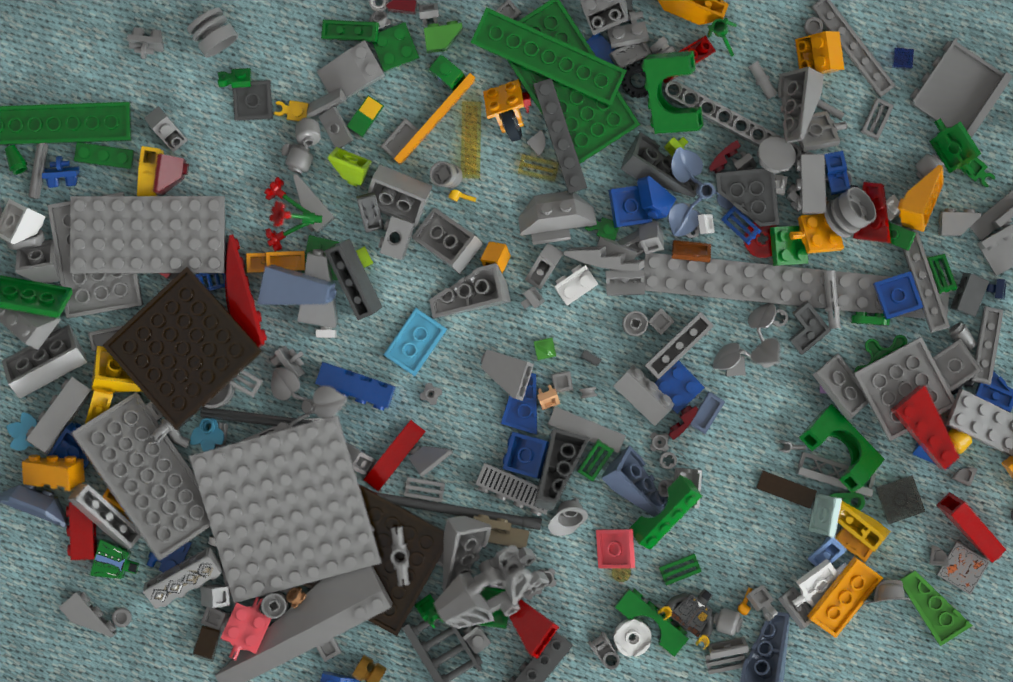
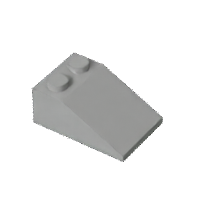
(351, 70)
(447, 240)

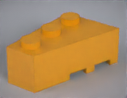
(53, 471)

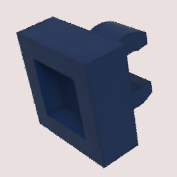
(999, 289)

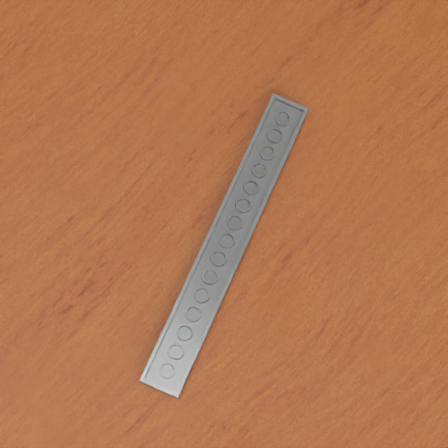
(765, 283)

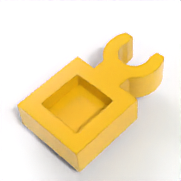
(295, 110)

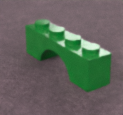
(681, 497)
(632, 605)

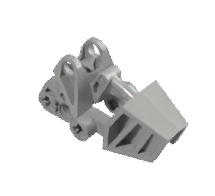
(463, 604)

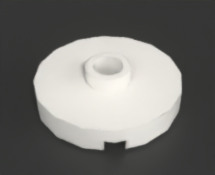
(635, 646)

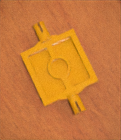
(817, 234)

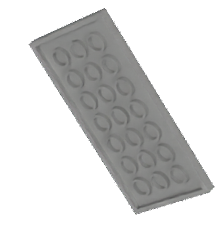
(147, 234)
(145, 475)

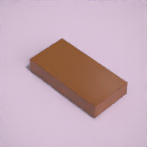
(691, 251)

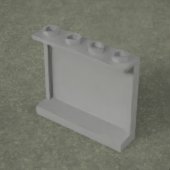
(960, 88)

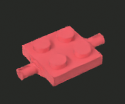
(246, 628)

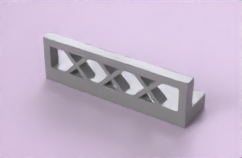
(868, 491)

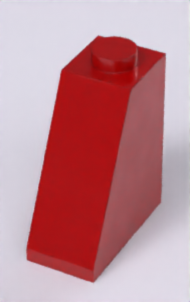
(533, 628)

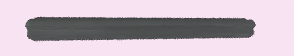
(248, 417)

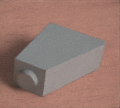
(508, 372)

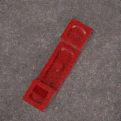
(394, 455)

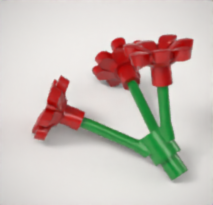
(280, 214)

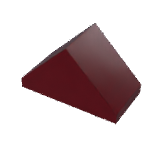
(402, 6)

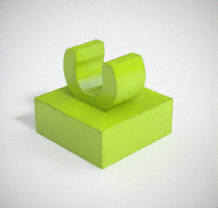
(673, 144)

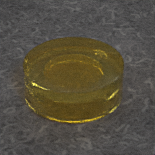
(621, 574)

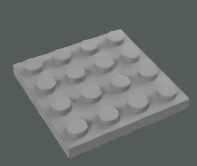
(897, 375)

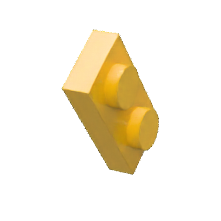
(99, 403)

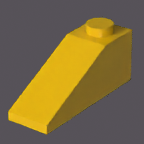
(862, 526)

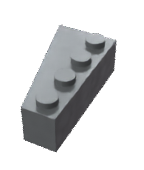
(560, 461)

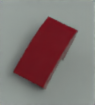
(718, 163)
(687, 417)

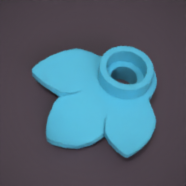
(19, 430)
(207, 437)

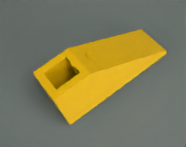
(147, 170)

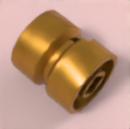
(365, 666)

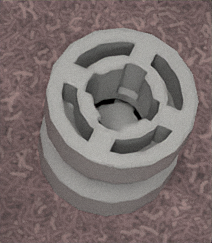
(662, 46)

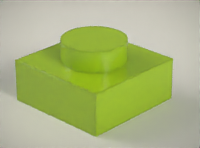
(364, 257)

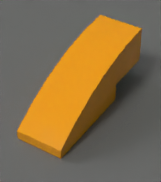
(289, 259)

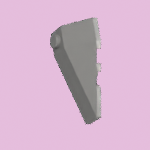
(799, 98)
(477, 291)

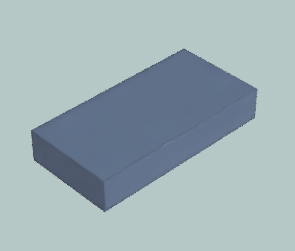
(707, 412)

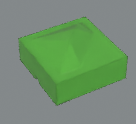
(544, 348)

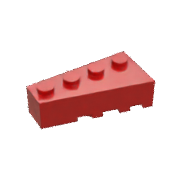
(926, 426)

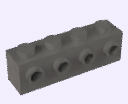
(353, 279)
(539, 669)

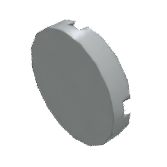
(776, 155)

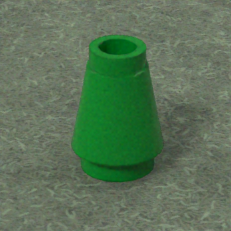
(16, 161)

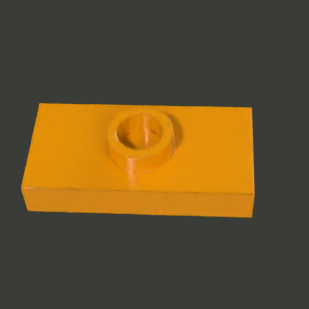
(853, 544)

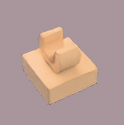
(549, 398)

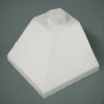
(19, 222)

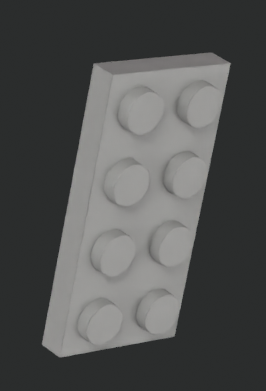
(982, 421)

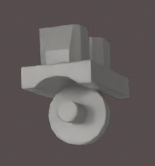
(145, 44)
(289, 359)

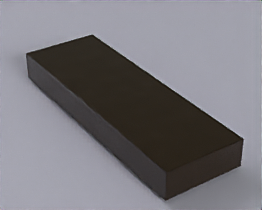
(786, 489)

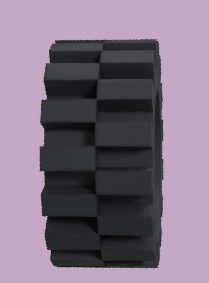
(627, 85)

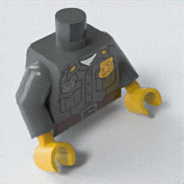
(692, 614)

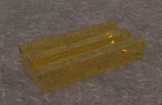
(539, 160)

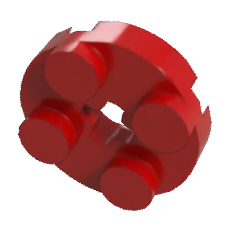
(757, 248)

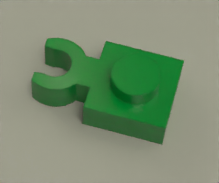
(237, 78)
(979, 167)
(605, 229)
(427, 610)

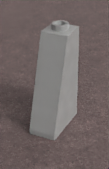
(319, 314)

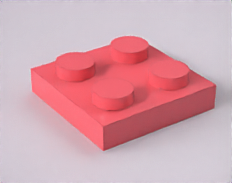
(615, 548)

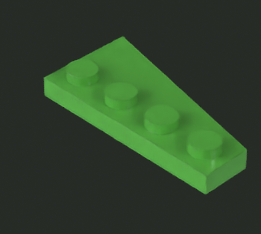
(934, 609)

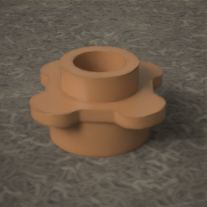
(295, 596)

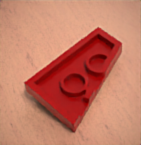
(878, 229)

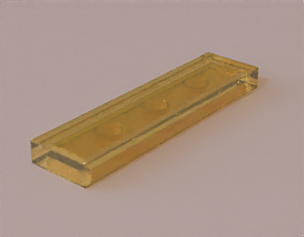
(471, 140)

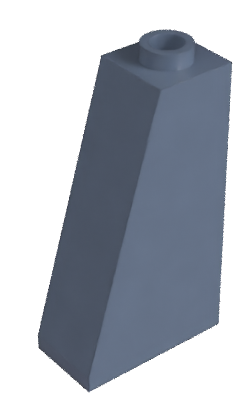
(290, 287)

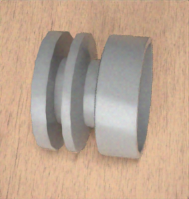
(211, 29)
(850, 212)

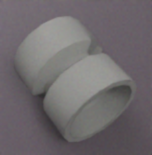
(446, 174)
(635, 323)
(274, 604)

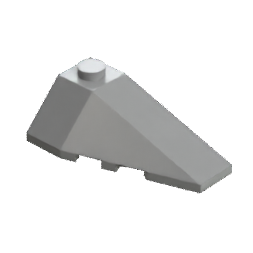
(462, 545)

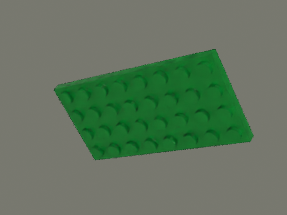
(588, 120)

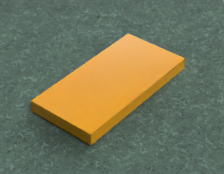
(844, 597)

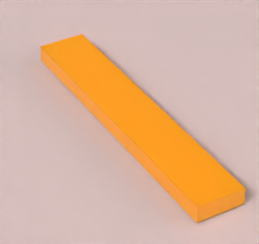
(434, 119)

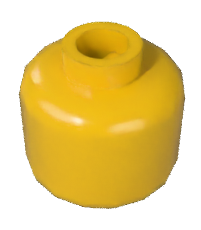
(960, 440)

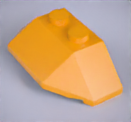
(696, 11)

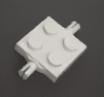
(817, 582)

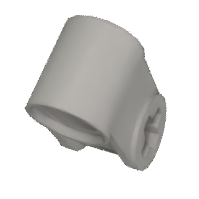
(604, 649)

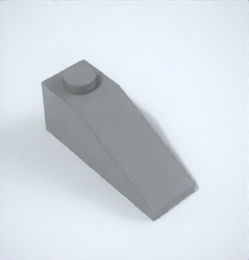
(311, 203)

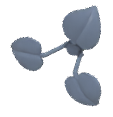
(684, 166)

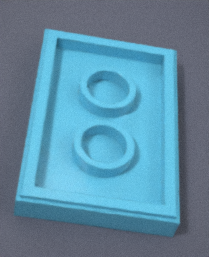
(415, 342)

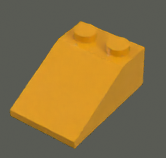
(920, 200)

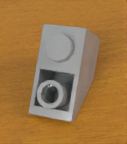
(165, 129)
(956, 223)

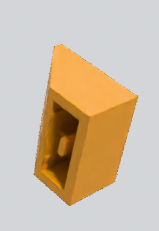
(820, 52)

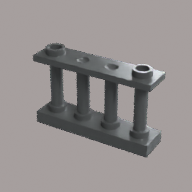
(433, 664)

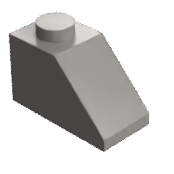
(544, 266)
(361, 461)

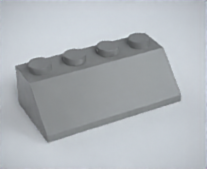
(37, 368)

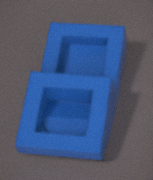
(836, 172)

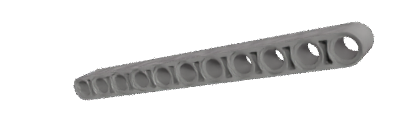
(733, 118)

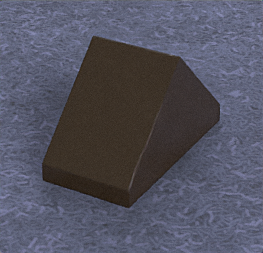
(207, 643)

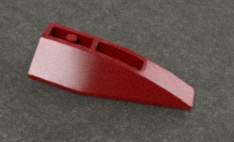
(238, 294)

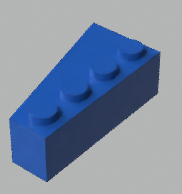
(356, 385)

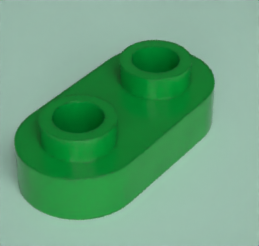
(862, 318)
(848, 496)

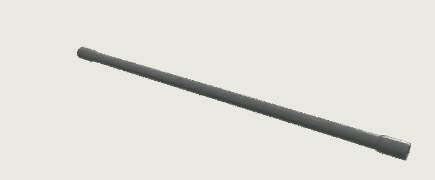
(526, 522)

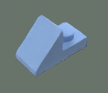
(830, 550)

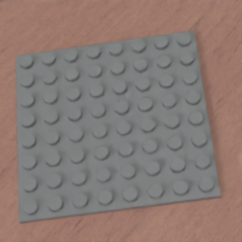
(285, 509)

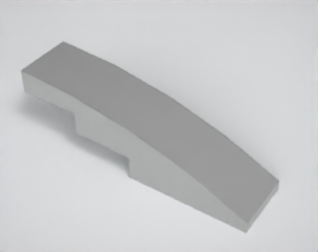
(598, 257)

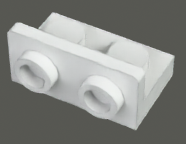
(576, 284)

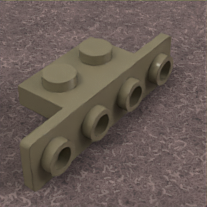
(503, 533)

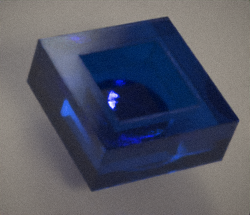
(903, 58)

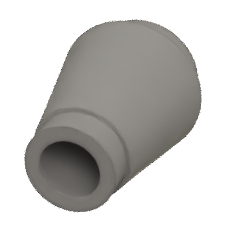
(960, 331)

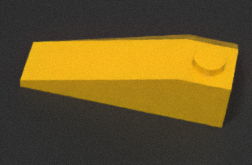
(109, 374)

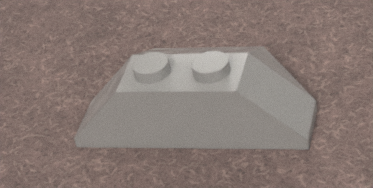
(555, 213)

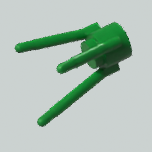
(720, 29)

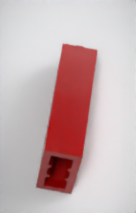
(971, 527)

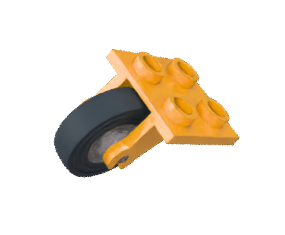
(507, 101)

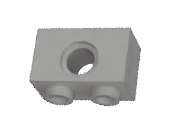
(405, 230)

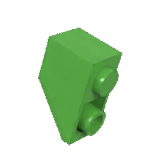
(441, 37)

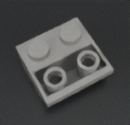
(604, 13)

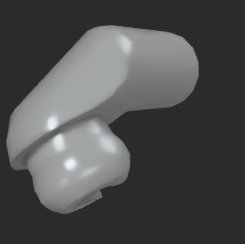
(176, 438)

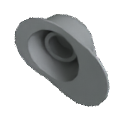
(568, 518)
(889, 590)

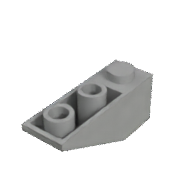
(83, 613)

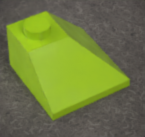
(350, 166)

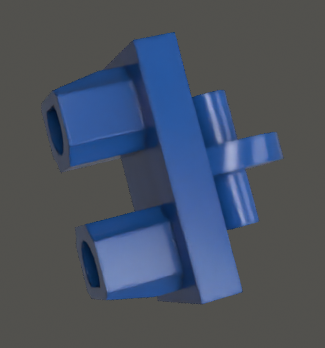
(53, 174)

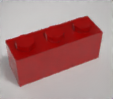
(82, 535)

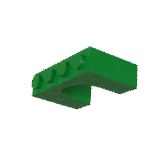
(664, 116)
(863, 455)

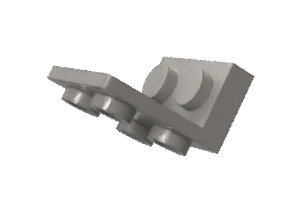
(998, 249)

